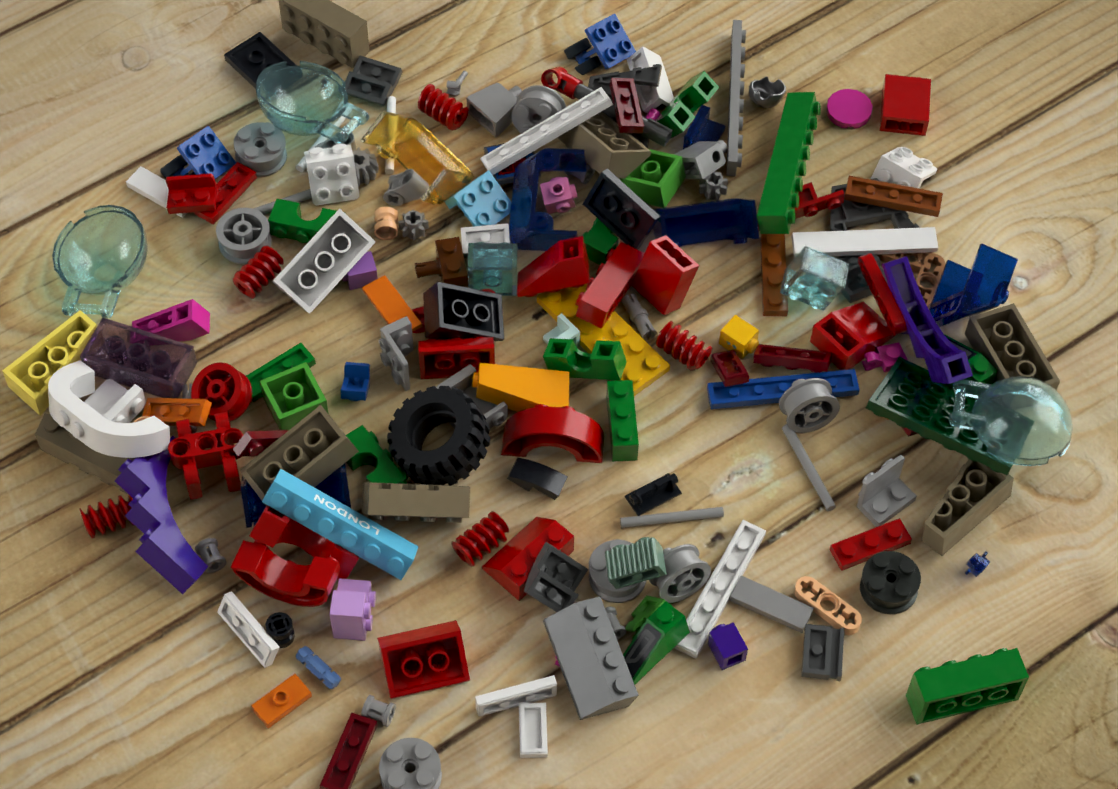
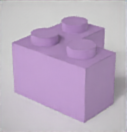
(352, 609)

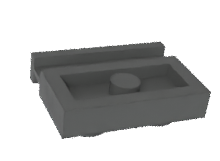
(822, 652)

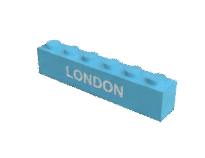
(340, 524)

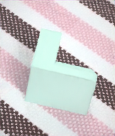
(563, 330)

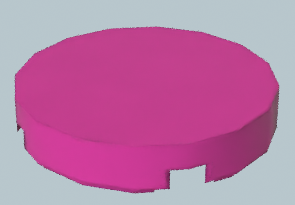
(849, 108)

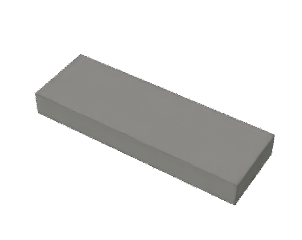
(771, 604)

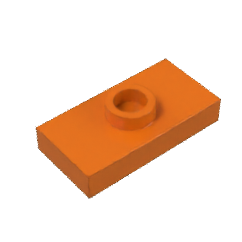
(281, 700)

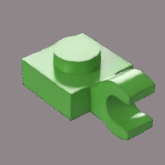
(642, 612)

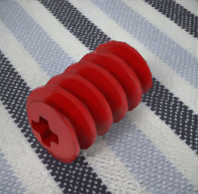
(442, 108)
(257, 271)
(681, 347)
(106, 516)
(480, 537)

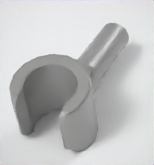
(455, 86)

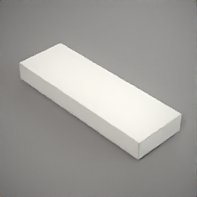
(150, 186)
(248, 629)
(512, 696)

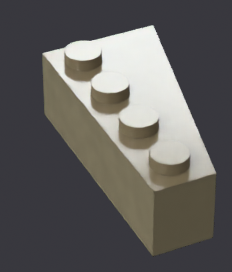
(65, 447)
(415, 500)
(965, 505)

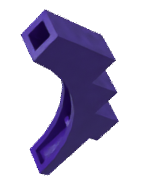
(943, 359)
(150, 512)

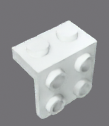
(903, 168)
(332, 174)
(117, 402)

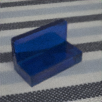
(703, 129)

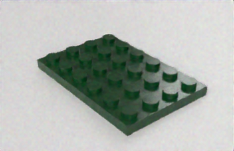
(925, 407)

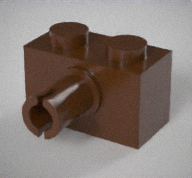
(448, 263)

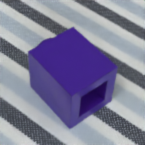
(727, 645)

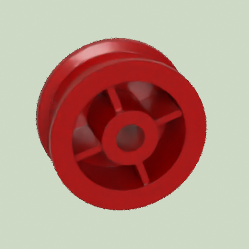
(224, 388)

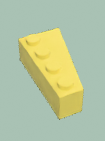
(32, 371)

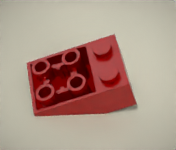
(557, 268)
(850, 334)

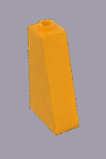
(521, 386)

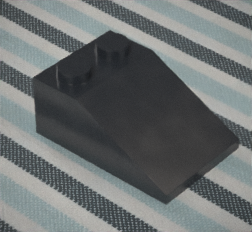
(462, 313)

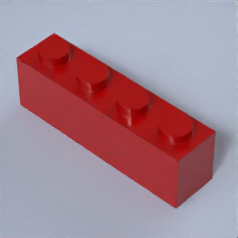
(609, 286)

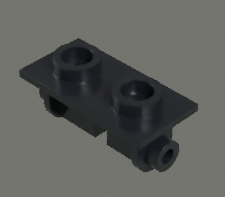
(654, 494)

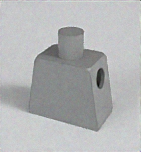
(493, 107)
(703, 158)

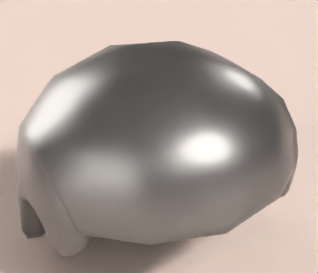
(766, 93)

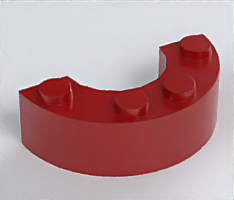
(556, 428)
(278, 528)
(284, 578)

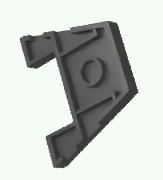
(646, 76)
(857, 213)

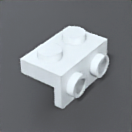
(488, 234)

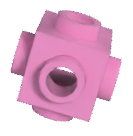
(558, 195)

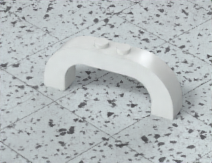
(91, 428)

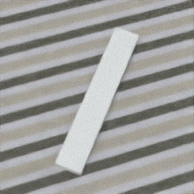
(546, 131)
(867, 241)
(720, 587)

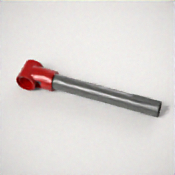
(574, 88)

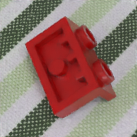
(191, 193)

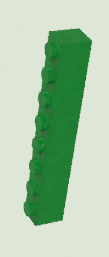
(788, 163)

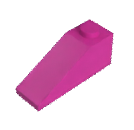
(179, 322)

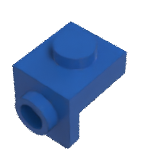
(356, 381)

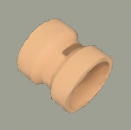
(385, 219)

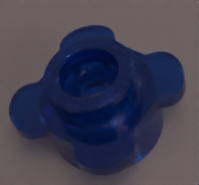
(977, 564)

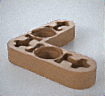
(922, 268)

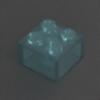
(493, 267)
(814, 278)

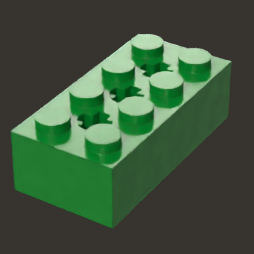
(966, 685)

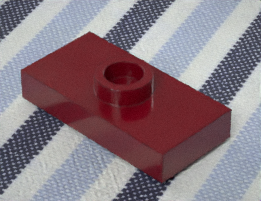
(729, 368)

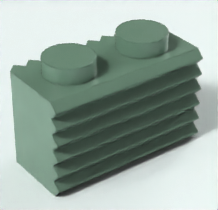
(635, 562)

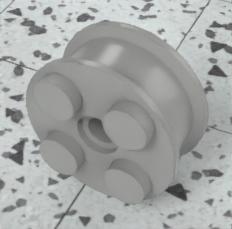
(535, 106)
(261, 148)
(242, 234)
(809, 405)
(684, 573)
(599, 577)
(408, 756)

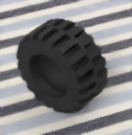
(420, 417)

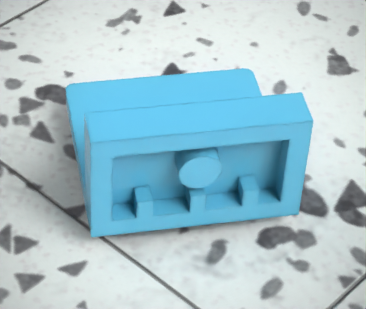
(482, 201)

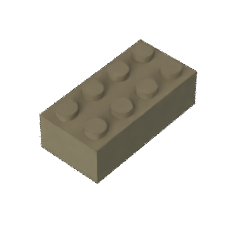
(326, 28)
(1009, 345)

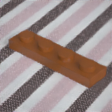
(893, 196)
(772, 273)

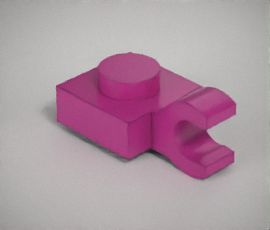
(883, 357)

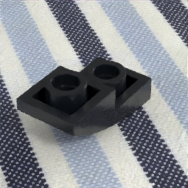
(532, 474)

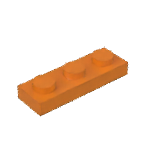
(174, 409)

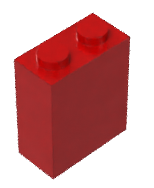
(905, 105)
(665, 275)

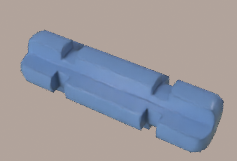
(318, 667)

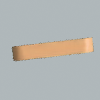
(825, 594)

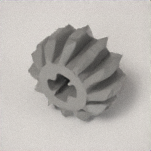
(365, 165)

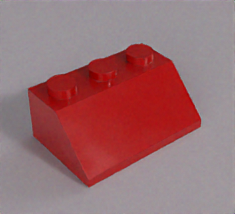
(449, 356)
(515, 560)
(423, 659)

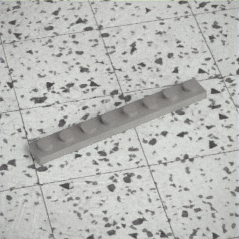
(736, 104)

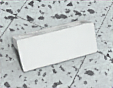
(651, 96)

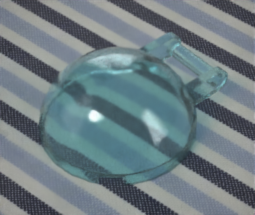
(307, 101)
(99, 257)
(1016, 418)

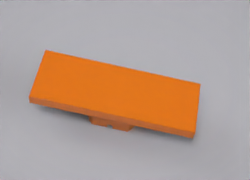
(389, 302)

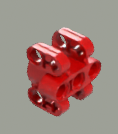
(195, 457)

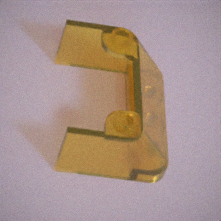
(419, 150)

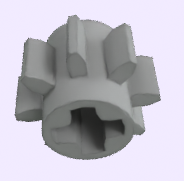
(713, 186)
(413, 224)

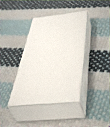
(533, 730)

